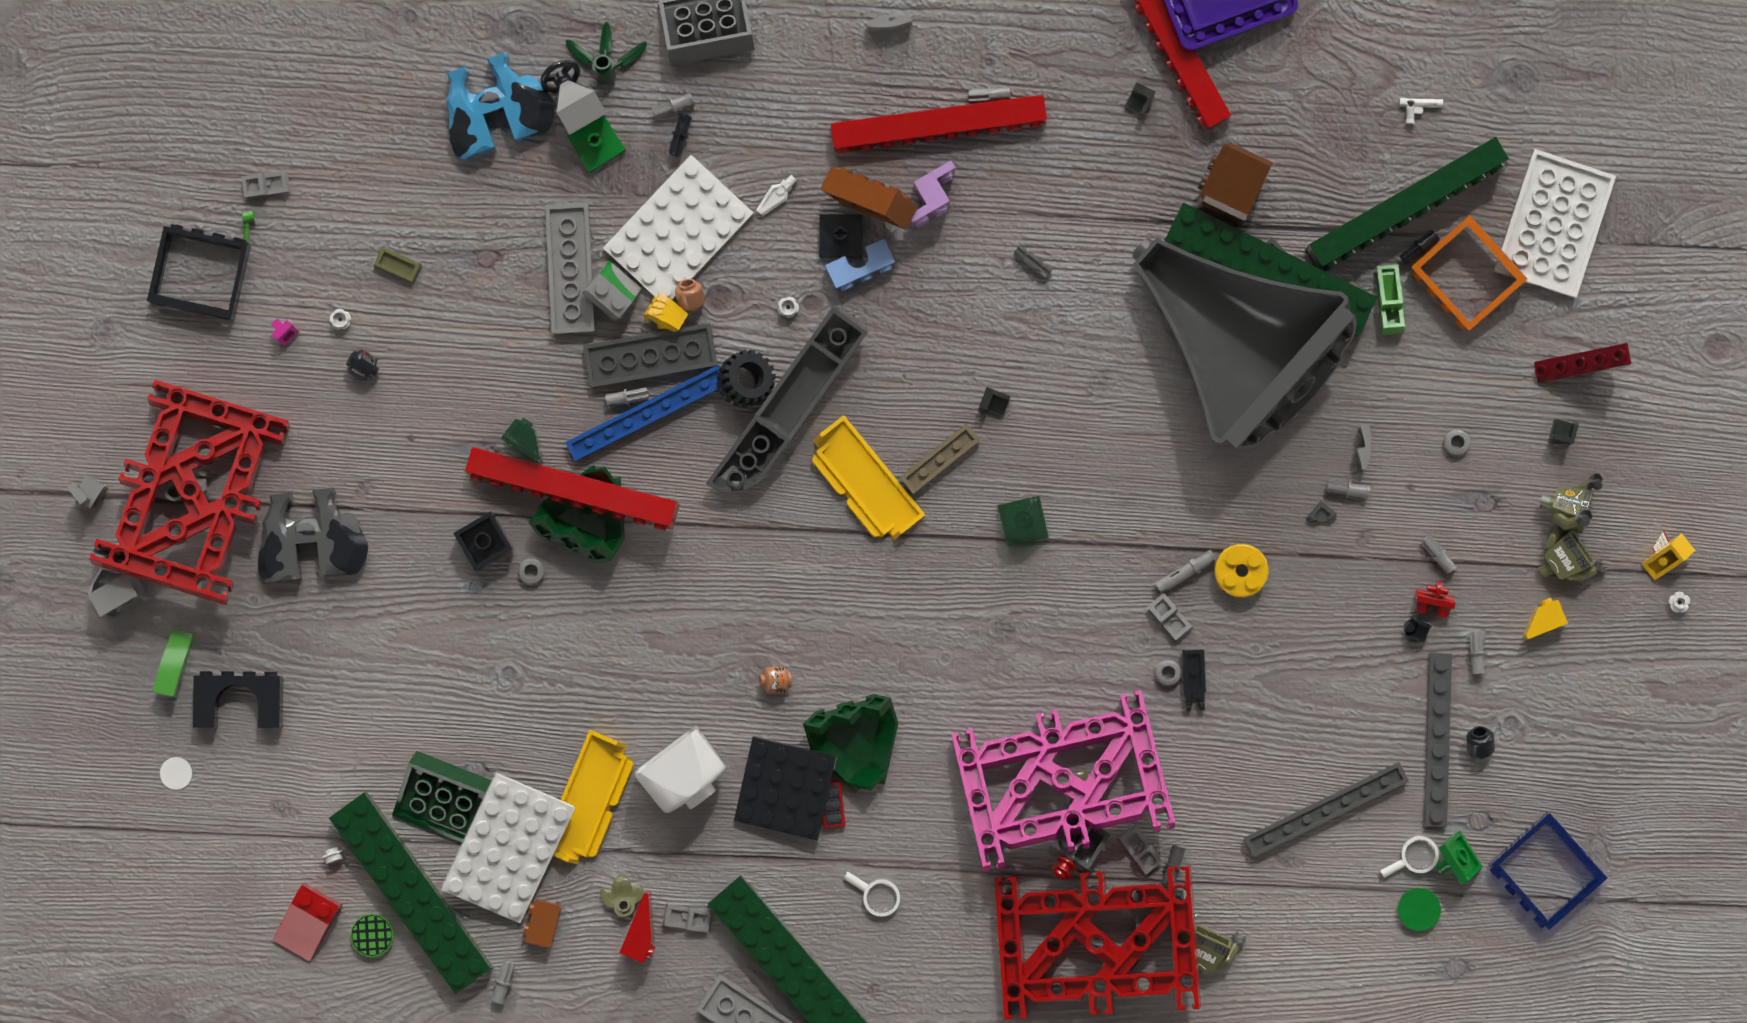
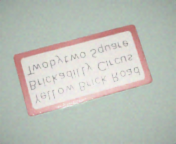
(1656, 535)

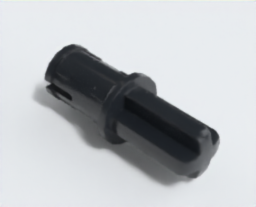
(680, 135)
(1419, 247)

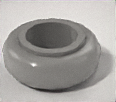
(1466, 442)
(531, 561)
(1158, 673)

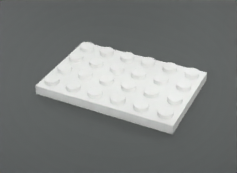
(1556, 222)
(678, 229)
(507, 847)

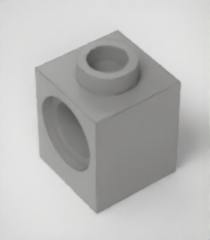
(94, 490)

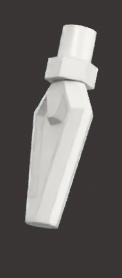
(776, 195)

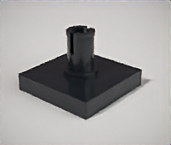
(840, 235)

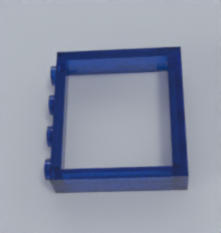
(1598, 876)

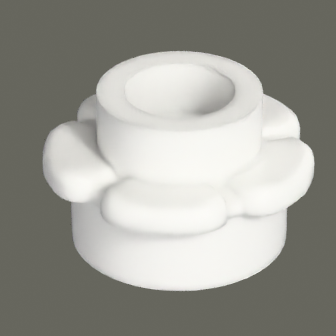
(794, 307)
(340, 313)
(1673, 601)
(332, 855)

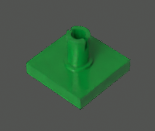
(596, 143)
(1458, 858)

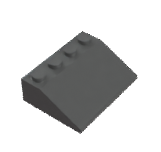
(705, 29)

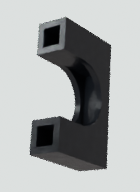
(209, 688)

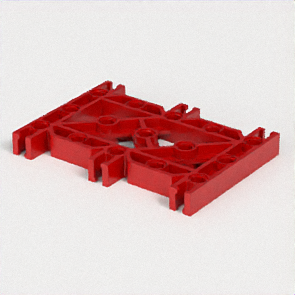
(178, 468)
(1116, 959)

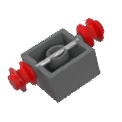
(1082, 858)

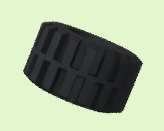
(759, 369)

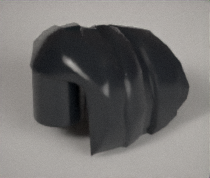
(1416, 629)

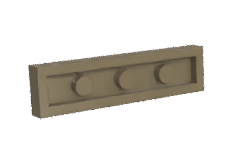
(940, 458)

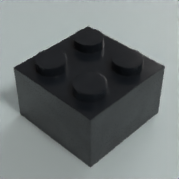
(483, 541)

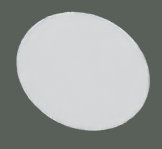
(175, 773)

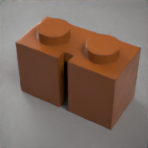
(542, 923)

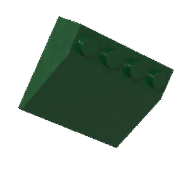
(440, 796)

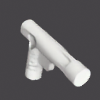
(1417, 107)

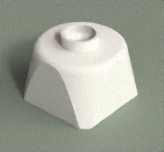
(682, 772)

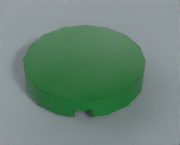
(1419, 909)

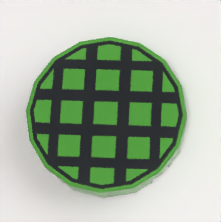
(372, 935)

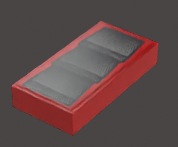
(834, 810)

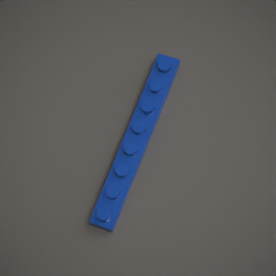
(644, 414)

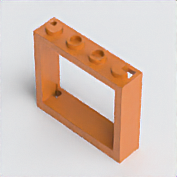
(1435, 291)

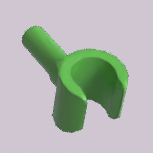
(247, 217)

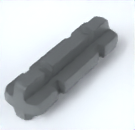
(1032, 261)

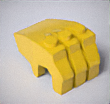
(665, 313)

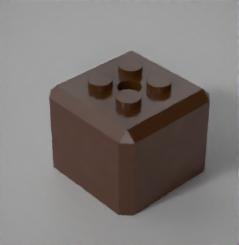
(1232, 183)

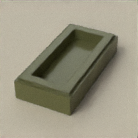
(397, 265)

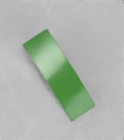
(1390, 299)
(173, 663)

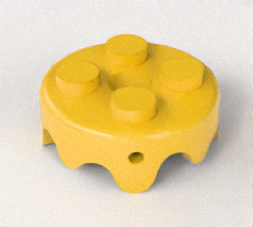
(1226, 574)

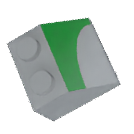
(611, 291)

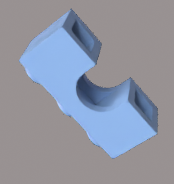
(878, 260)

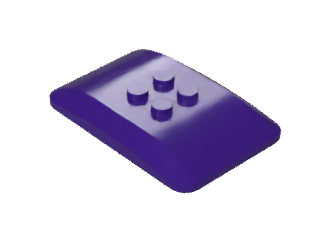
(1210, 21)

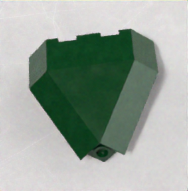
(581, 529)
(860, 738)

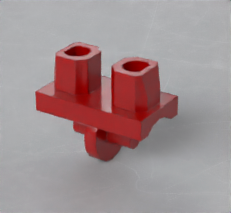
(1435, 596)

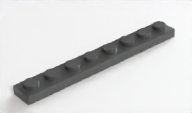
(1438, 740)
(1326, 809)

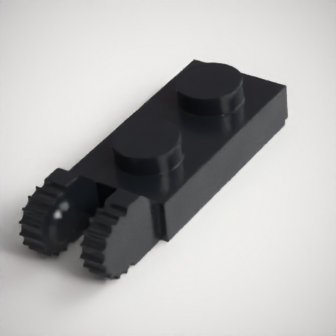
(1194, 676)

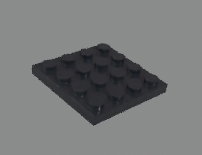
(785, 788)

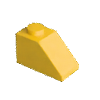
(1668, 557)
(1545, 618)

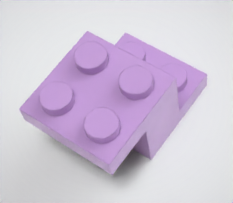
(932, 194)

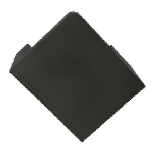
(1139, 99)
(994, 402)
(1563, 432)

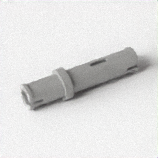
(1186, 571)

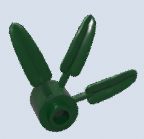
(603, 65)

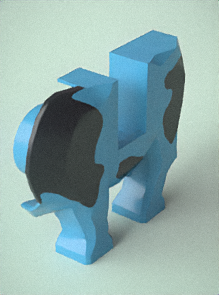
(524, 101)

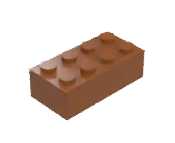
(869, 197)

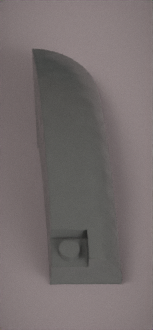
(789, 402)

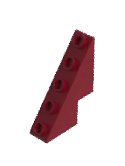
(1583, 363)

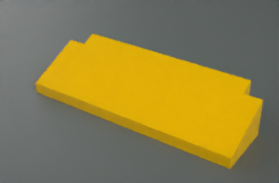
(865, 480)
(593, 790)

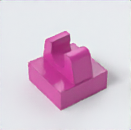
(284, 331)

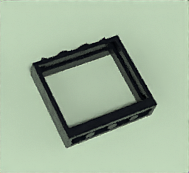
(197, 235)

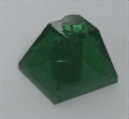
(523, 438)
(1023, 521)

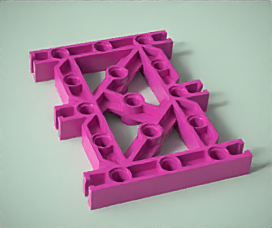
(1085, 794)

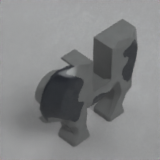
(338, 538)

